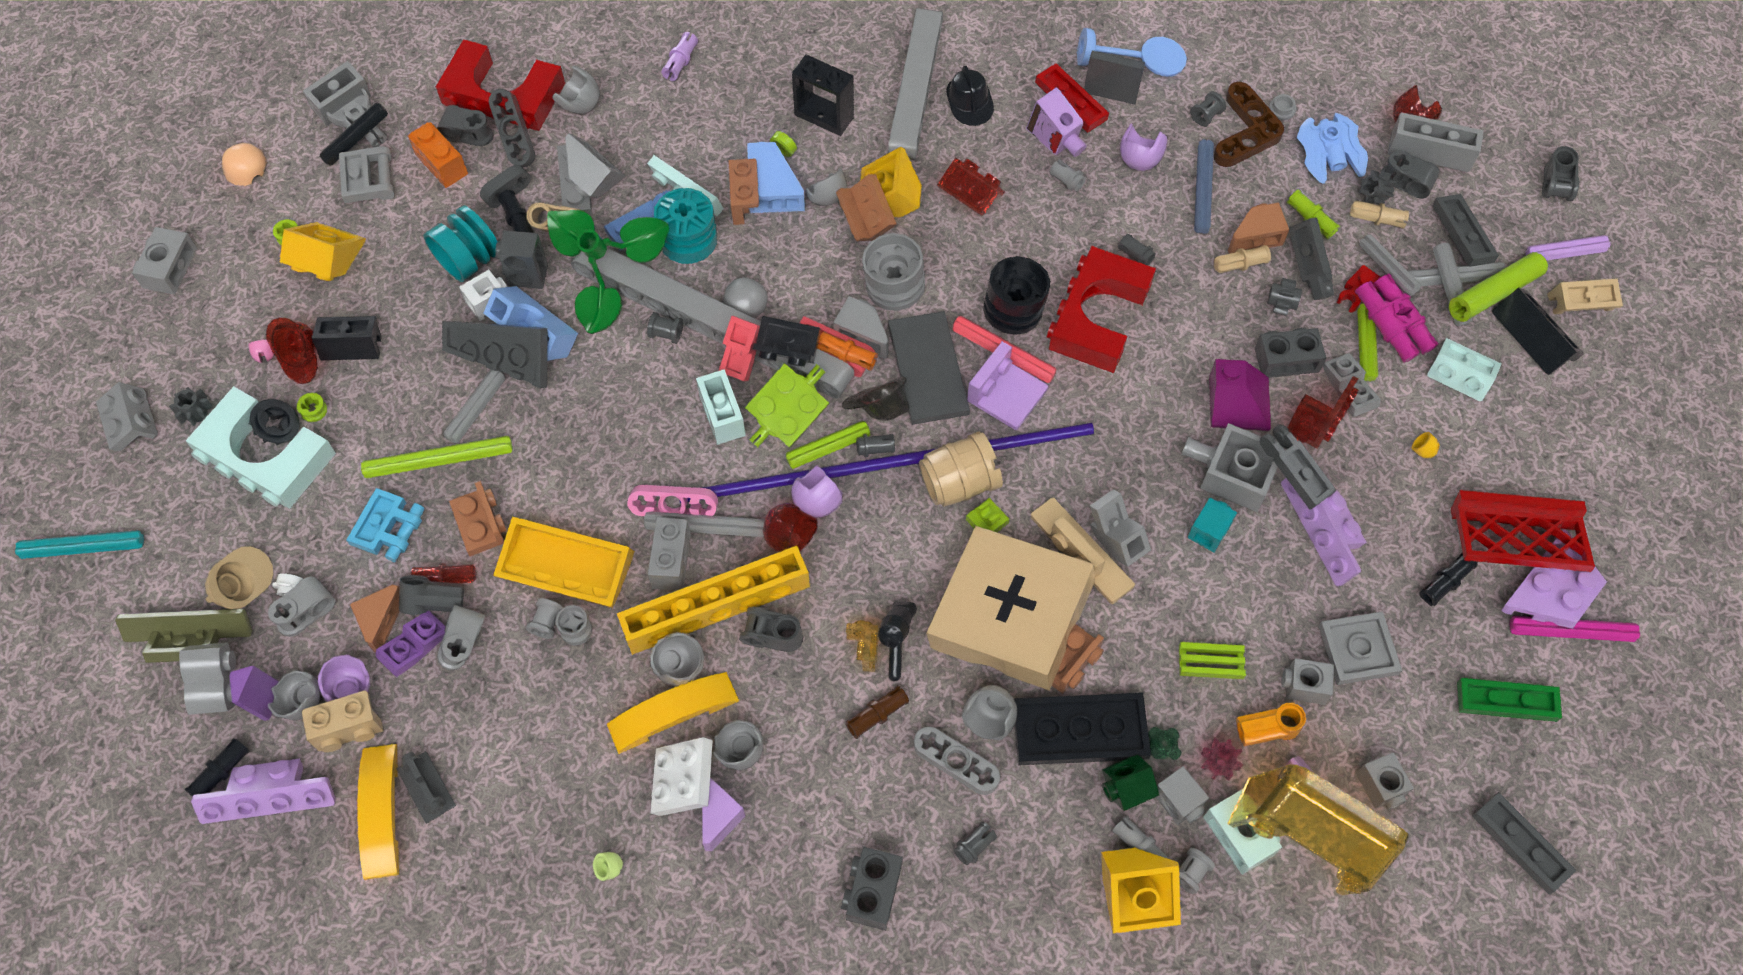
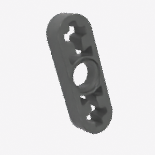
(501, 122)

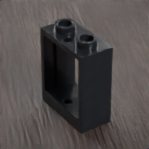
(809, 105)

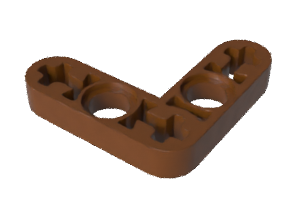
(1256, 130)

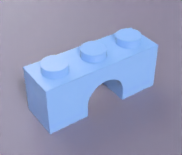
(517, 308)

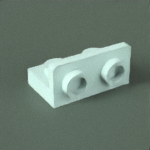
(1464, 370)

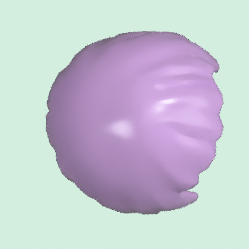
(1140, 152)
(816, 493)

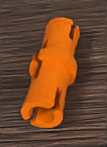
(847, 351)

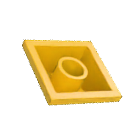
(897, 181)
(1140, 890)

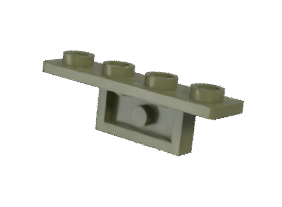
(174, 631)

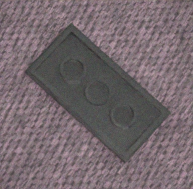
(931, 367)

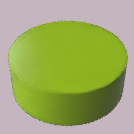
(784, 143)

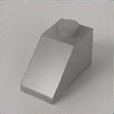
(862, 323)

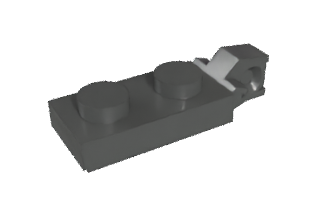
(1312, 258)

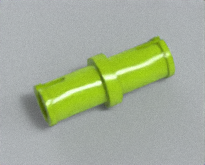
(1308, 210)

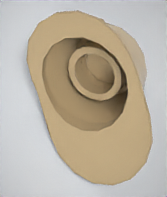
(239, 578)

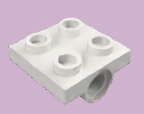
(681, 776)

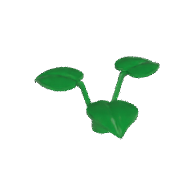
(575, 232)

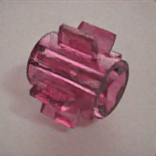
(1219, 767)

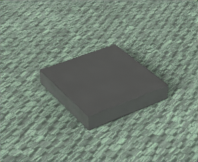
(1114, 77)

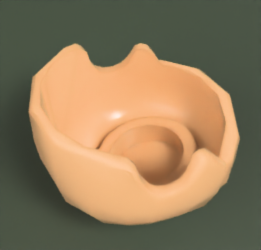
(243, 163)

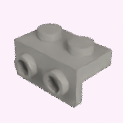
(125, 415)

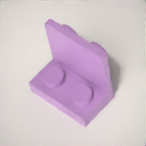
(1005, 389)

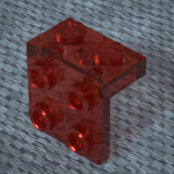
(1317, 421)

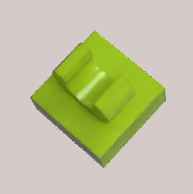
(987, 516)

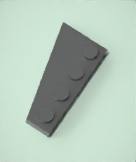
(502, 348)

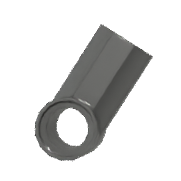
(420, 595)

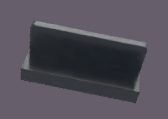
(1536, 331)

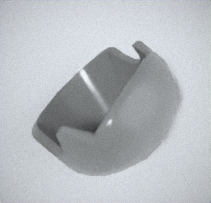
(824, 191)
(746, 296)
(293, 694)
(738, 745)

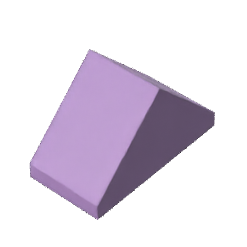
(719, 816)

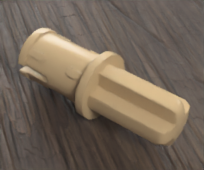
(1379, 214)
(1242, 259)

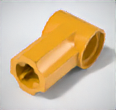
(1268, 725)

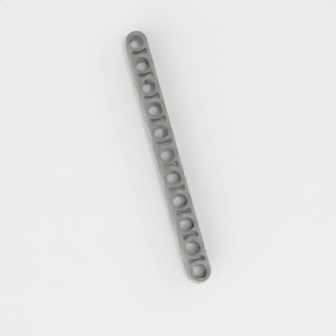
(698, 311)

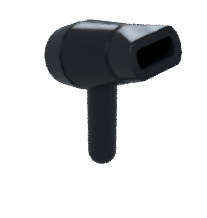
(893, 632)

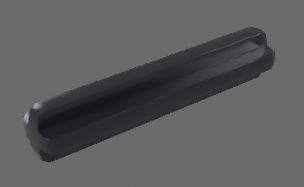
(354, 133)

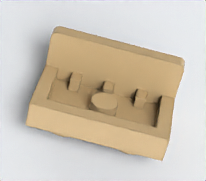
(341, 722)

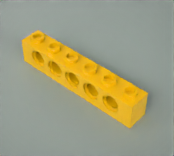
(714, 599)

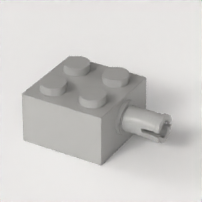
(1237, 467)

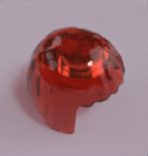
(1410, 103)
(788, 527)

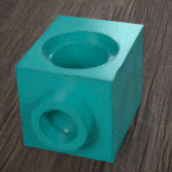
(1212, 524)

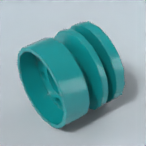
(691, 225)
(461, 243)

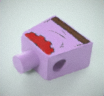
(1056, 124)

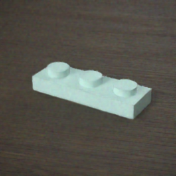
(666, 174)

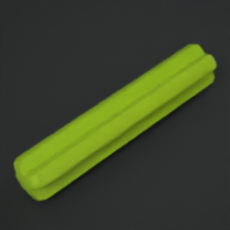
(1367, 344)
(826, 444)

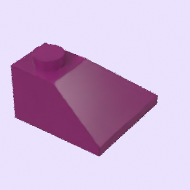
(1239, 396)

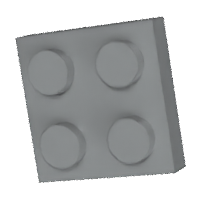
(1360, 648)

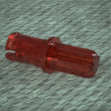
(447, 574)

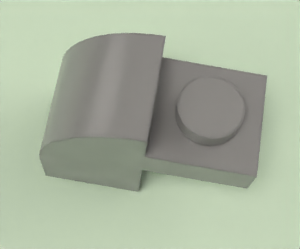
(1116, 531)

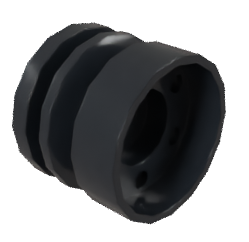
(1016, 295)

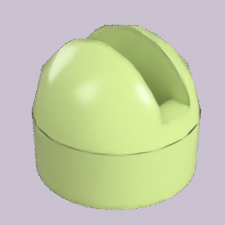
(607, 865)

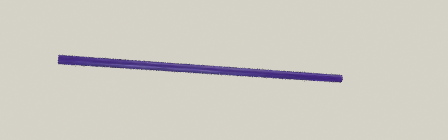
(896, 460)

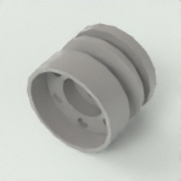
(894, 271)

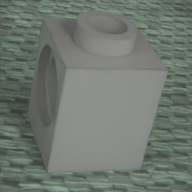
(1320, 675)
(1391, 770)
(1182, 796)

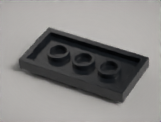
(1081, 729)

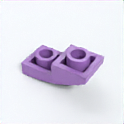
(412, 645)

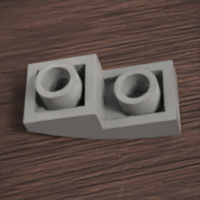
(1340, 373)

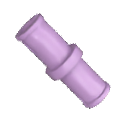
(679, 56)

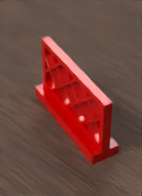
(1521, 513)

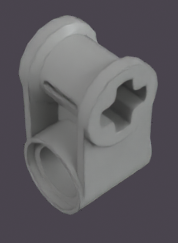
(303, 605)
(460, 633)

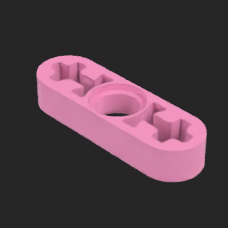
(682, 493)

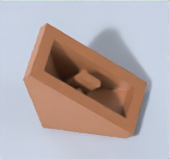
(377, 615)

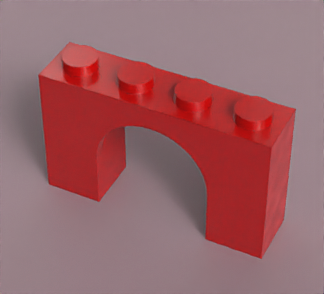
(468, 69)
(1098, 274)

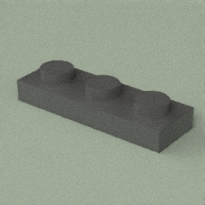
(1465, 230)
(1524, 843)

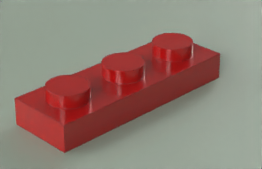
(1084, 104)

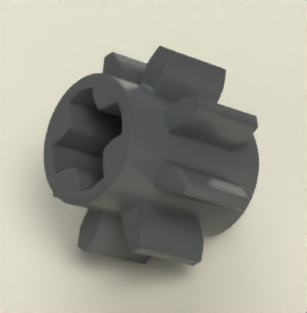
(1377, 187)
(1284, 296)
(190, 406)

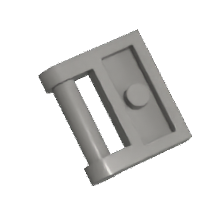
(356, 174)

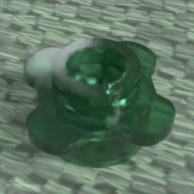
(1157, 748)

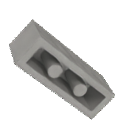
(1436, 141)

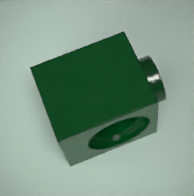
(1130, 782)

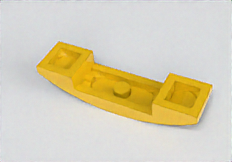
(670, 709)
(377, 812)

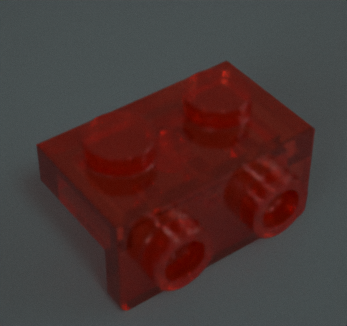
(969, 186)

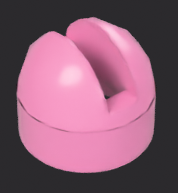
(260, 348)

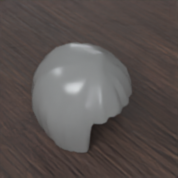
(579, 93)
(677, 659)
(990, 712)

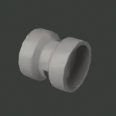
(570, 619)

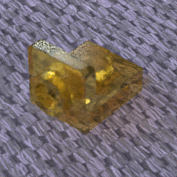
(867, 639)

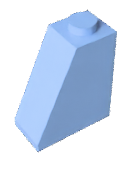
(776, 181)

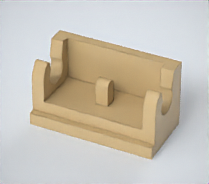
(1586, 295)

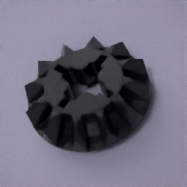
(275, 410)

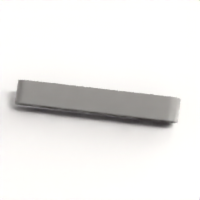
(916, 81)

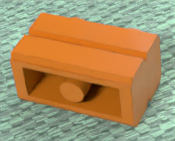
(438, 154)

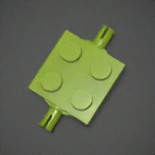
(787, 405)

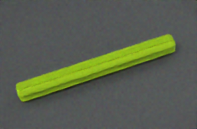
(436, 457)

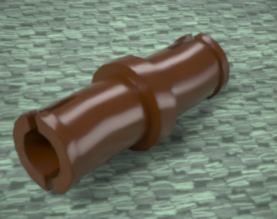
(877, 712)

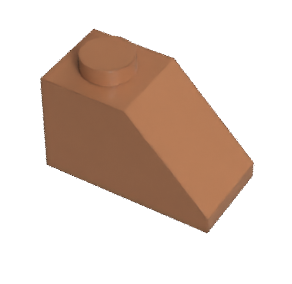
(1261, 226)

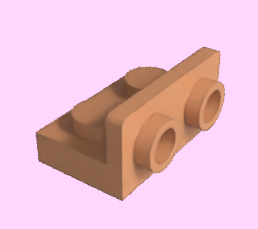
(743, 188)
(866, 209)
(477, 521)
(1080, 651)

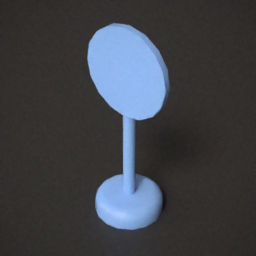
(1160, 54)

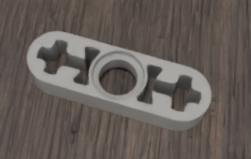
(981, 766)

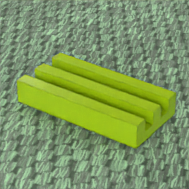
(1237, 650)

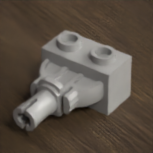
(342, 99)

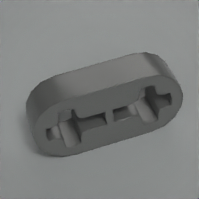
(513, 178)

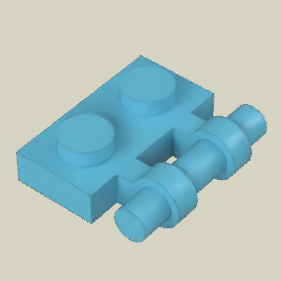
(378, 520)

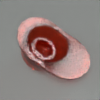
(293, 348)

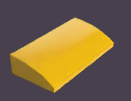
(563, 562)

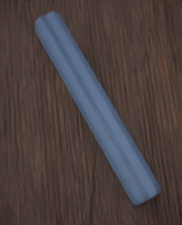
(1204, 186)

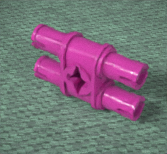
(1396, 318)

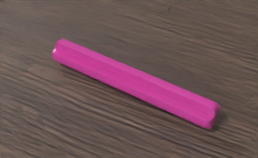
(1582, 630)

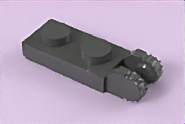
(1297, 466)

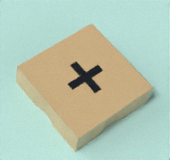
(1011, 606)

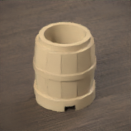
(960, 470)

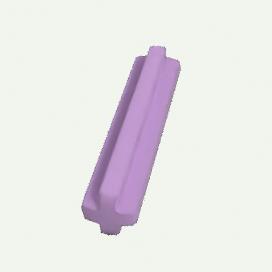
(1571, 247)

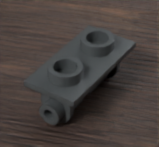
(425, 786)

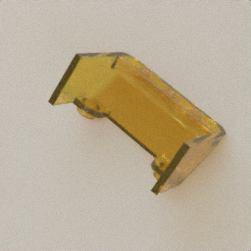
(1323, 821)

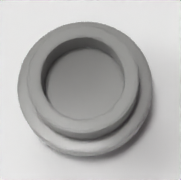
(1283, 107)

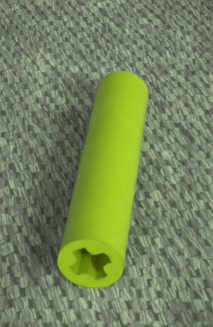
(1498, 286)

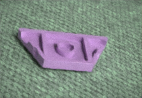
(1556, 593)

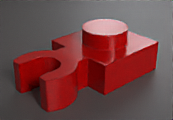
(1362, 276)

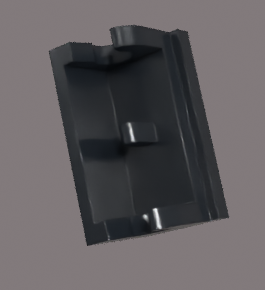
(347, 338)

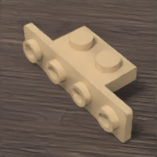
(1077, 543)

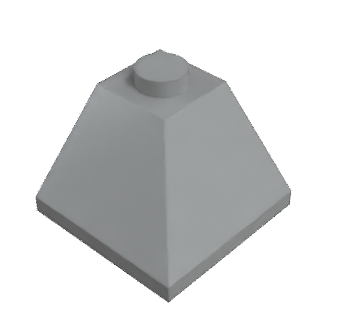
(589, 169)

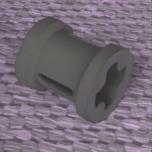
(1208, 109)
(665, 328)

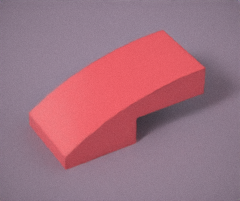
(739, 355)

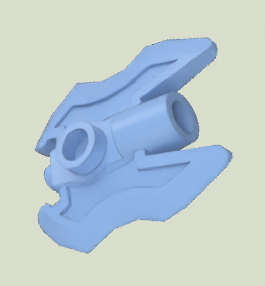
(1332, 142)

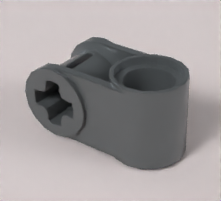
(465, 126)
(1413, 174)
(1561, 174)
(765, 628)

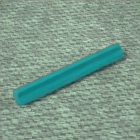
(79, 544)

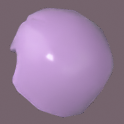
(342, 677)

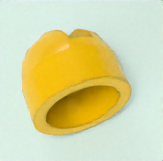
(1426, 445)

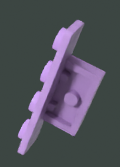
(1331, 533)
(264, 791)

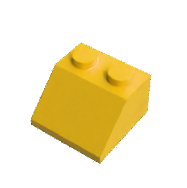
(319, 250)

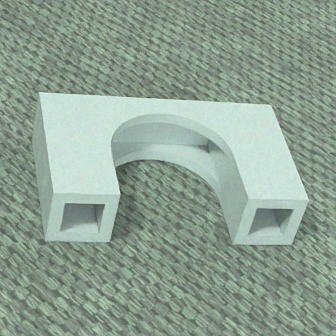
(279, 479)

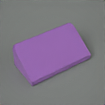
(252, 691)

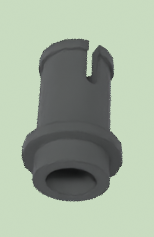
(1137, 250)
(875, 444)
(974, 844)

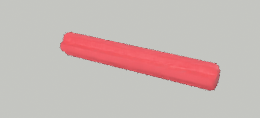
(991, 341)

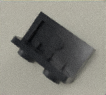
(787, 340)

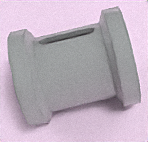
(544, 618)
(1194, 870)

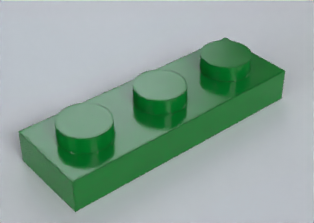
(1509, 699)

